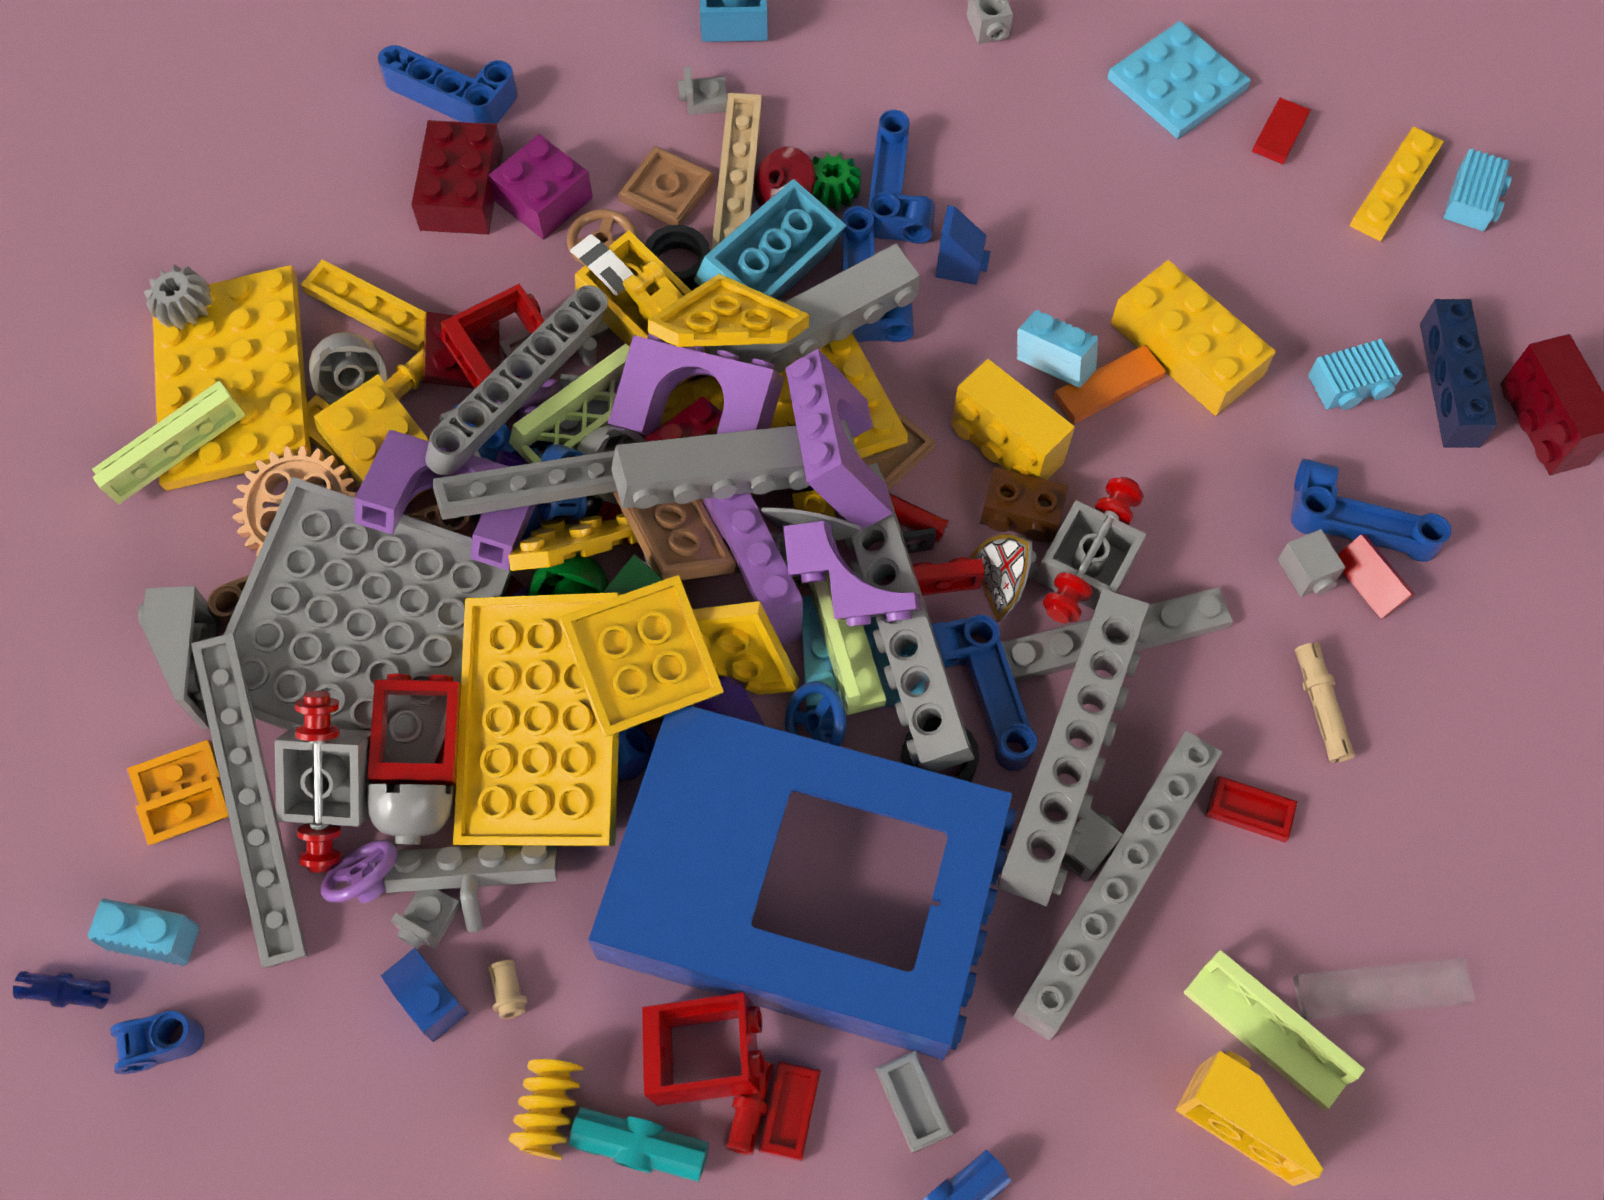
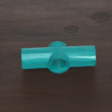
(639, 1144)

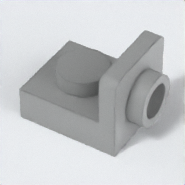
(703, 94)
(426, 918)

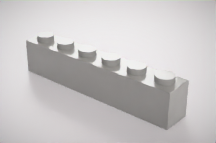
(840, 306)
(710, 466)

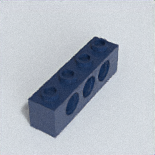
(1457, 373)

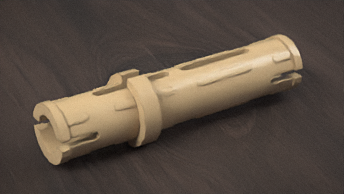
(1327, 710)

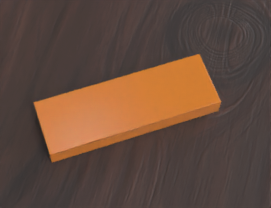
(1110, 384)

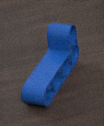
(447, 90)

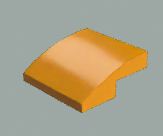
(178, 792)

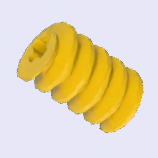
(545, 1107)

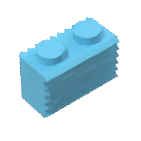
(1477, 190)
(1057, 348)
(1355, 375)
(143, 932)

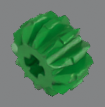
(836, 181)

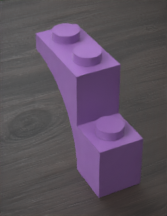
(814, 553)

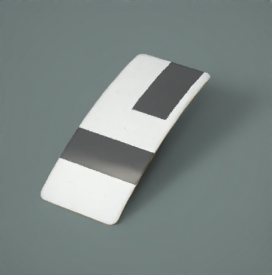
(602, 263)

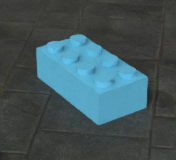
(776, 243)

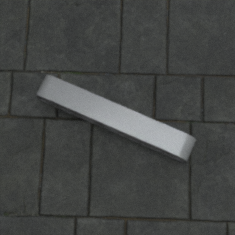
(578, 318)

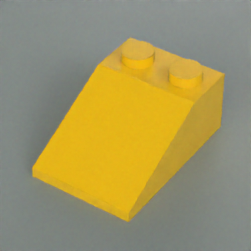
(1246, 1115)

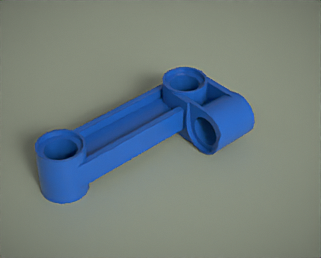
(893, 213)
(857, 246)
(1350, 518)
(992, 683)

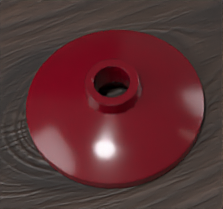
(790, 164)

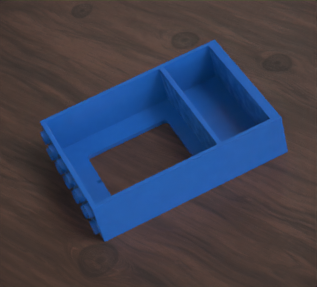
(701, 854)

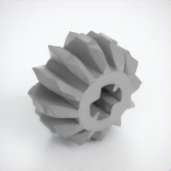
(178, 297)

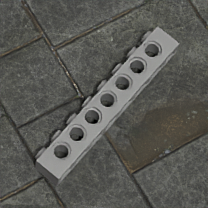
(948, 743)
(1023, 872)
(1117, 886)

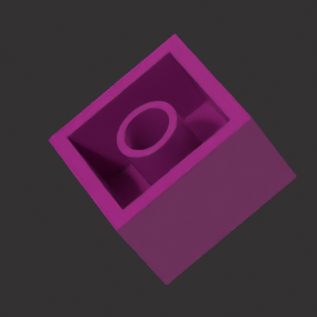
(541, 186)

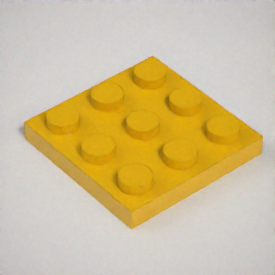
(640, 655)

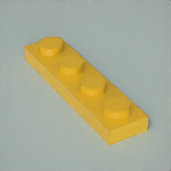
(1396, 184)
(366, 304)

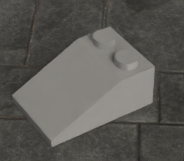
(171, 622)

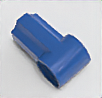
(978, 1181)

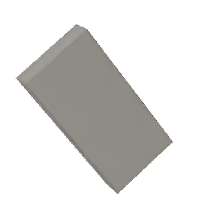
(914, 1102)

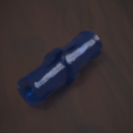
(61, 989)

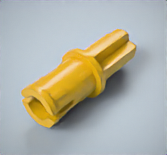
(406, 376)

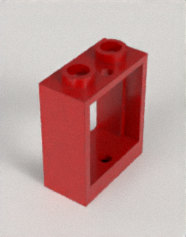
(456, 329)
(414, 772)
(658, 1052)

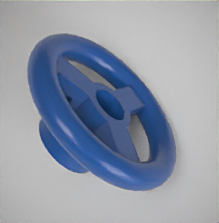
(823, 722)

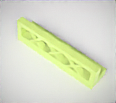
(566, 403)
(167, 443)
(848, 654)
(1273, 1030)

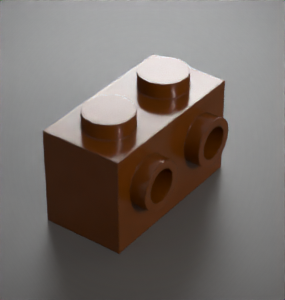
(1024, 505)

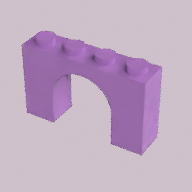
(658, 367)
(831, 465)
(402, 473)
(759, 562)

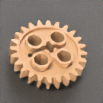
(262, 486)

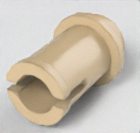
(507, 990)

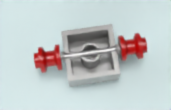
(1091, 551)
(321, 779)

